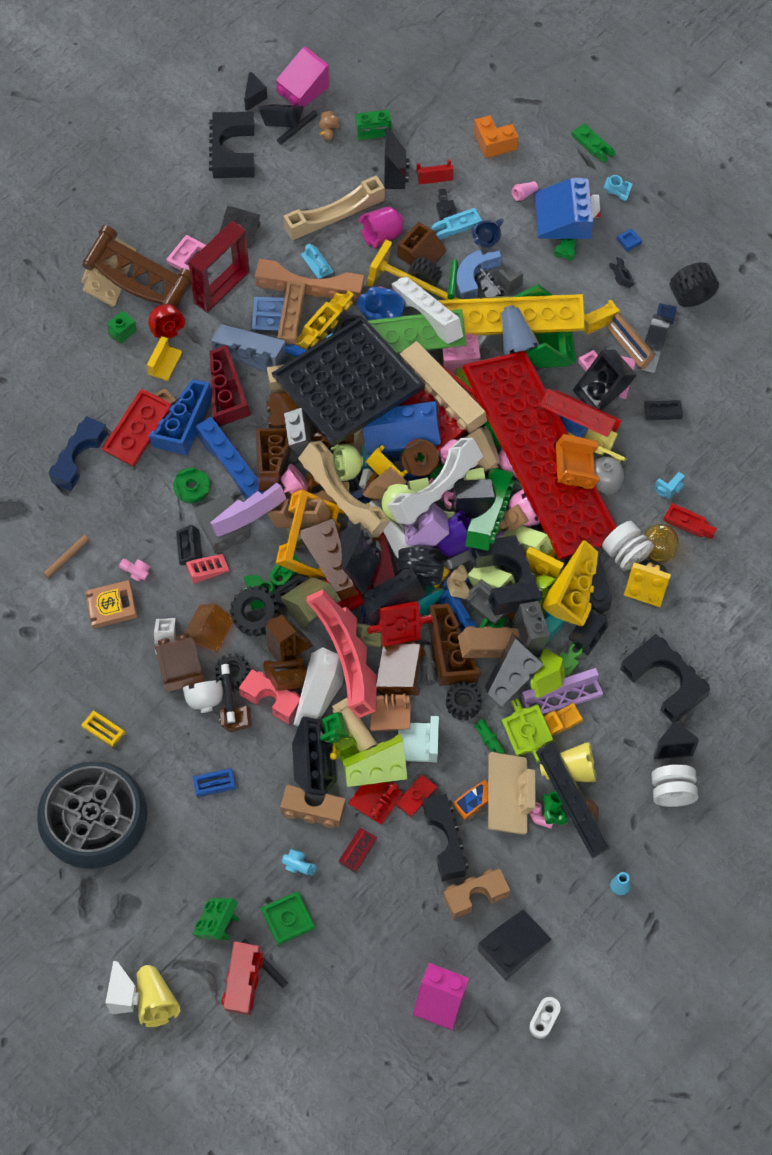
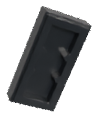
(663, 410)

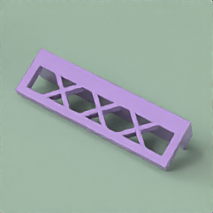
(570, 683)

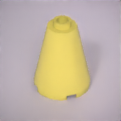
(579, 762)
(155, 998)

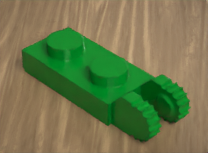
(593, 143)

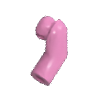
(538, 817)

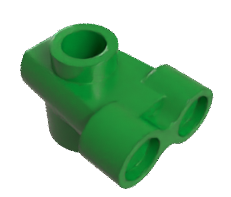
(566, 249)
(552, 809)

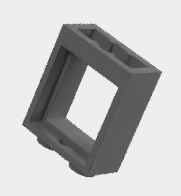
(531, 631)

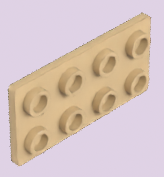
(99, 285)
(509, 793)

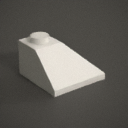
(121, 991)

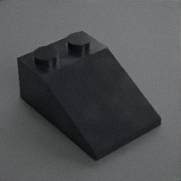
(395, 163)
(604, 379)
(359, 555)
(513, 944)

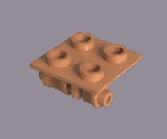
(391, 713)

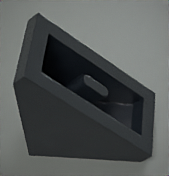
(255, 92)

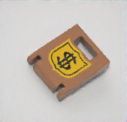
(106, 604)

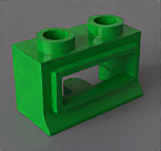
(372, 121)

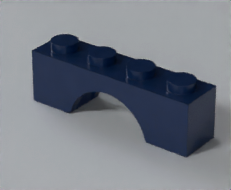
(89, 434)

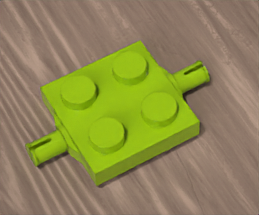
(527, 729)

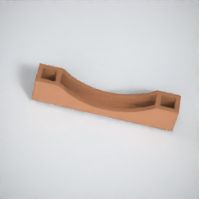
(273, 276)

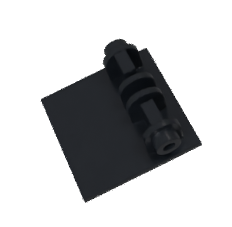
(247, 219)

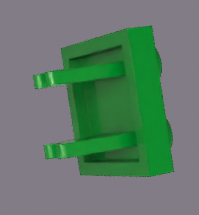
(215, 919)

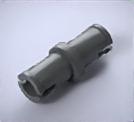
(428, 666)

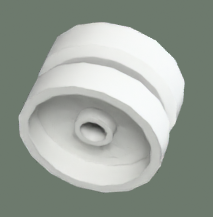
(674, 785)

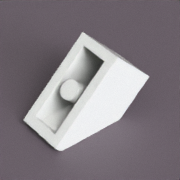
(165, 629)

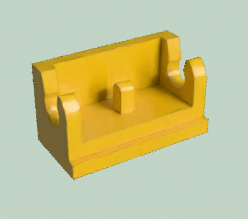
(600, 317)
(380, 463)

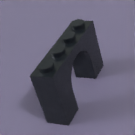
(224, 163)
(509, 554)
(658, 654)

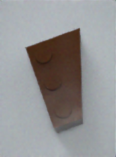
(285, 639)

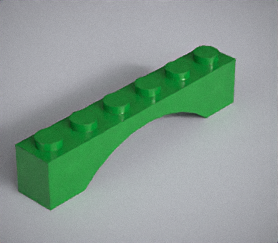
(484, 528)

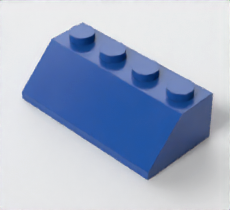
(402, 426)

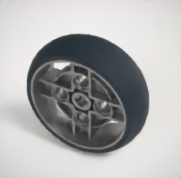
(58, 798)

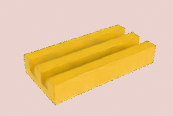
(116, 738)

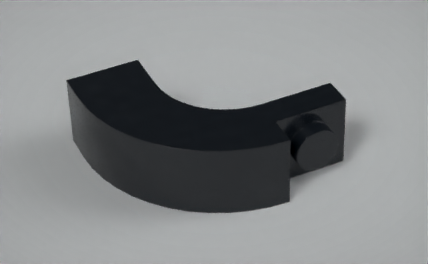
(655, 339)

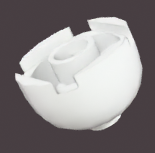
(204, 695)

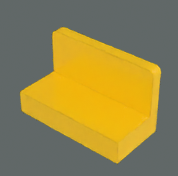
(163, 360)

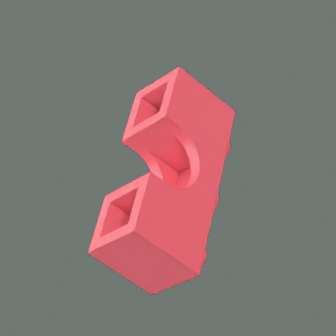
(258, 686)

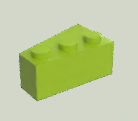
(377, 764)

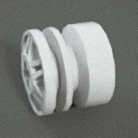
(627, 545)

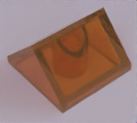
(210, 626)

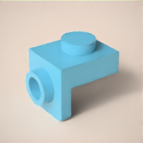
(668, 490)

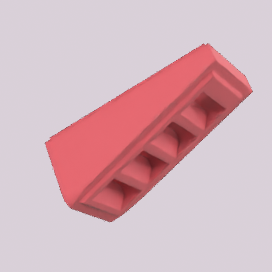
(203, 575)

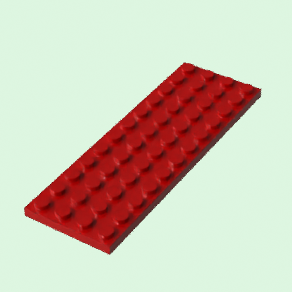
(528, 434)

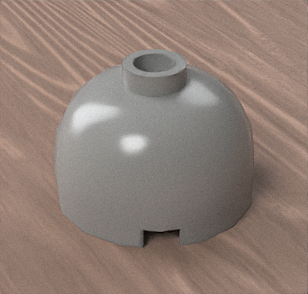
(610, 474)

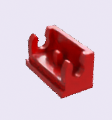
(434, 173)

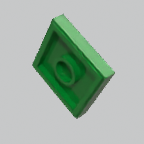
(287, 918)

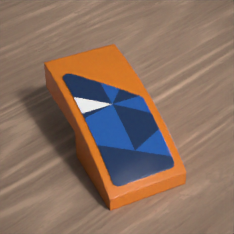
(472, 800)

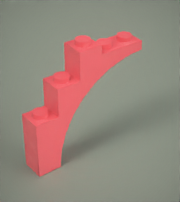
(351, 651)

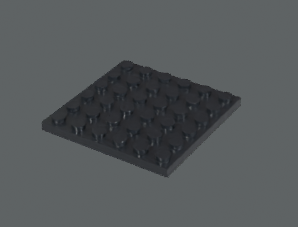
(348, 381)

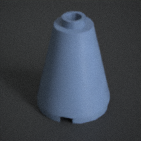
(516, 331)

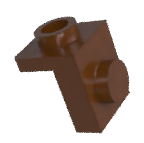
(242, 719)

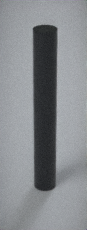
(301, 124)
(271, 971)

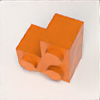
(494, 140)

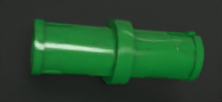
(489, 738)

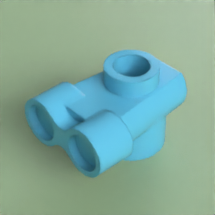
(616, 186)
(295, 861)

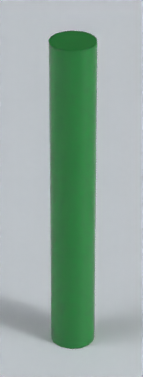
(452, 279)

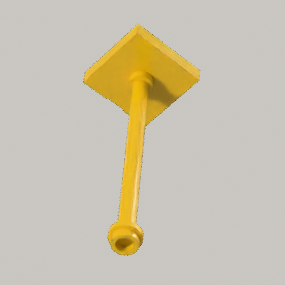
(381, 264)
(544, 564)

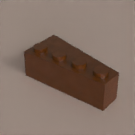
(446, 648)

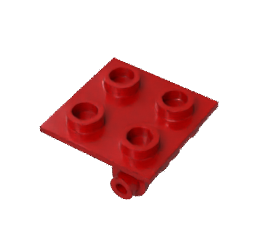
(376, 800)

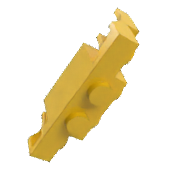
(323, 320)

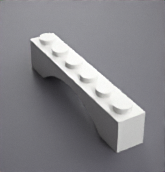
(443, 321)
(460, 459)

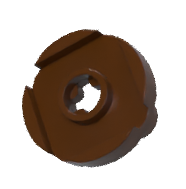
(431, 460)

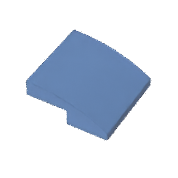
(267, 313)

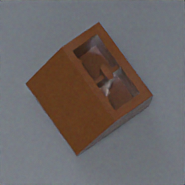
(420, 243)

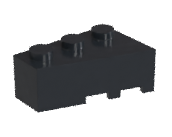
(601, 596)

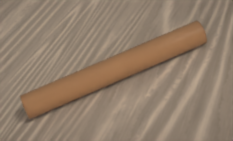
(66, 556)

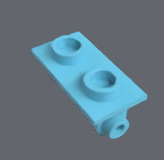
(316, 262)

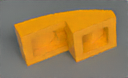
(563, 719)

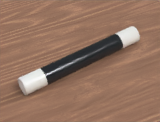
(228, 693)

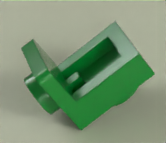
(334, 728)

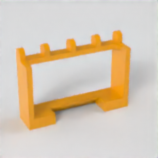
(286, 551)

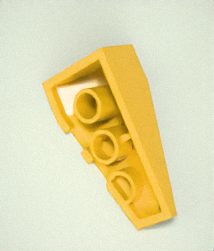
(571, 592)

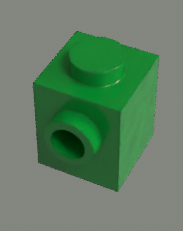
(121, 327)

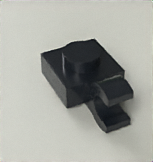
(444, 207)
(622, 275)

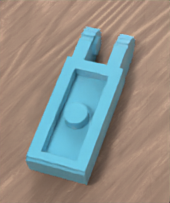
(457, 223)

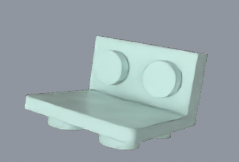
(421, 741)

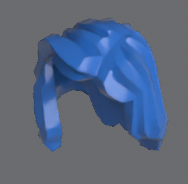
(381, 304)

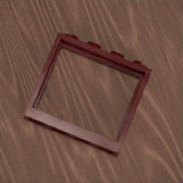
(207, 295)

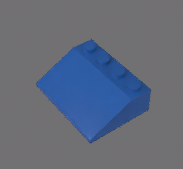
(564, 210)

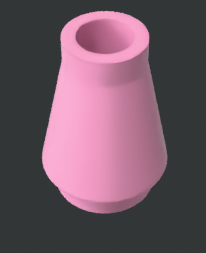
(523, 190)

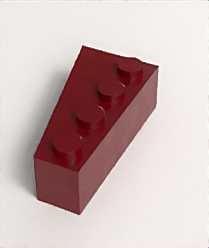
(227, 394)

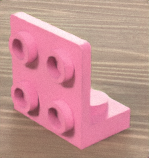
(456, 357)

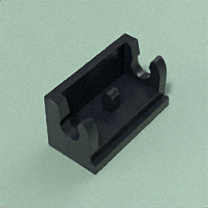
(587, 636)

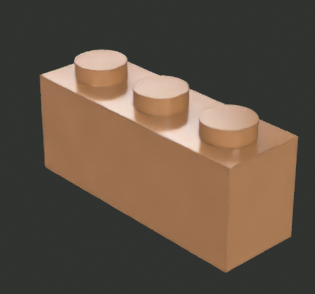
(485, 641)

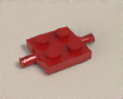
(400, 623)

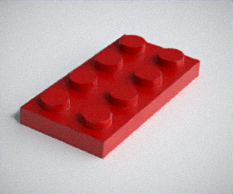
(133, 430)

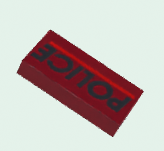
(357, 850)

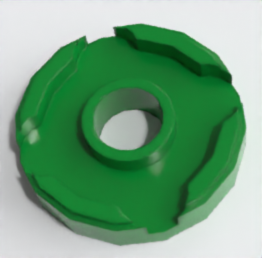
(195, 494)

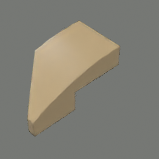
(457, 584)

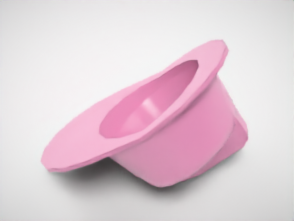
(293, 480)

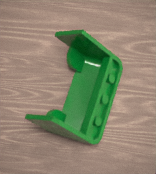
(554, 348)

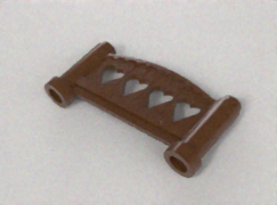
(106, 247)

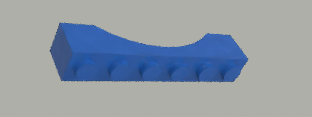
(219, 445)

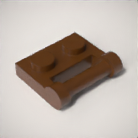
(289, 678)

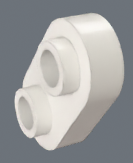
(544, 1018)

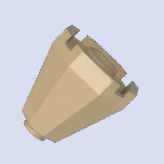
(487, 447)

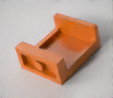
(576, 461)

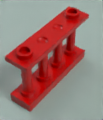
(580, 412)

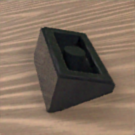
(188, 544)

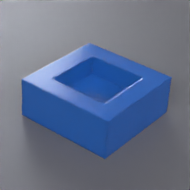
(629, 240)

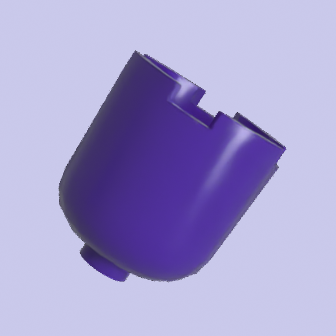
(455, 541)

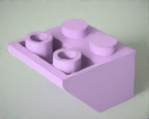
(428, 528)

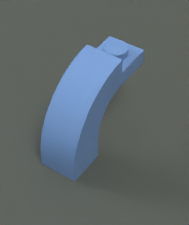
(470, 267)

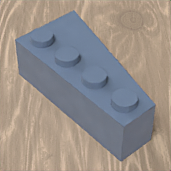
(251, 348)

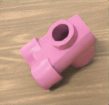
(139, 569)

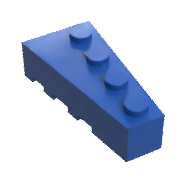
(178, 428)

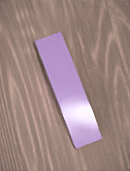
(245, 512)

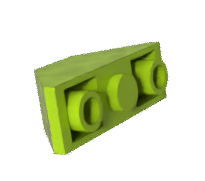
(550, 675)

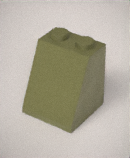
(297, 600)

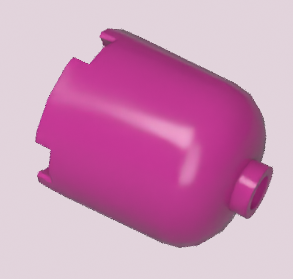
(381, 226)

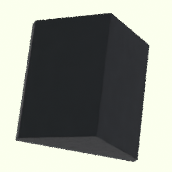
(281, 115)
(473, 497)
(676, 743)

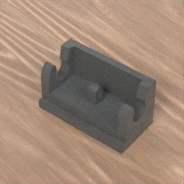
(479, 600)

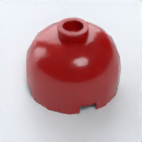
(165, 321)

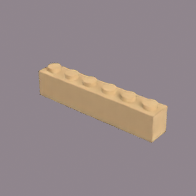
(444, 388)

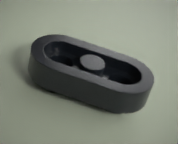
(288, 586)

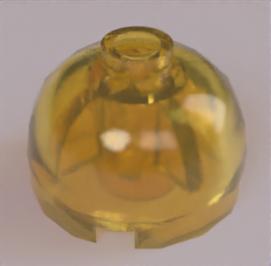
(665, 542)

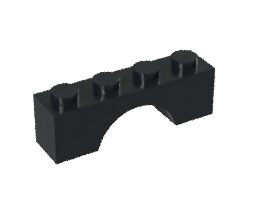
(438, 813)

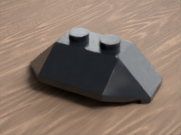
(311, 758)

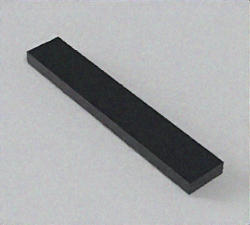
(573, 800)

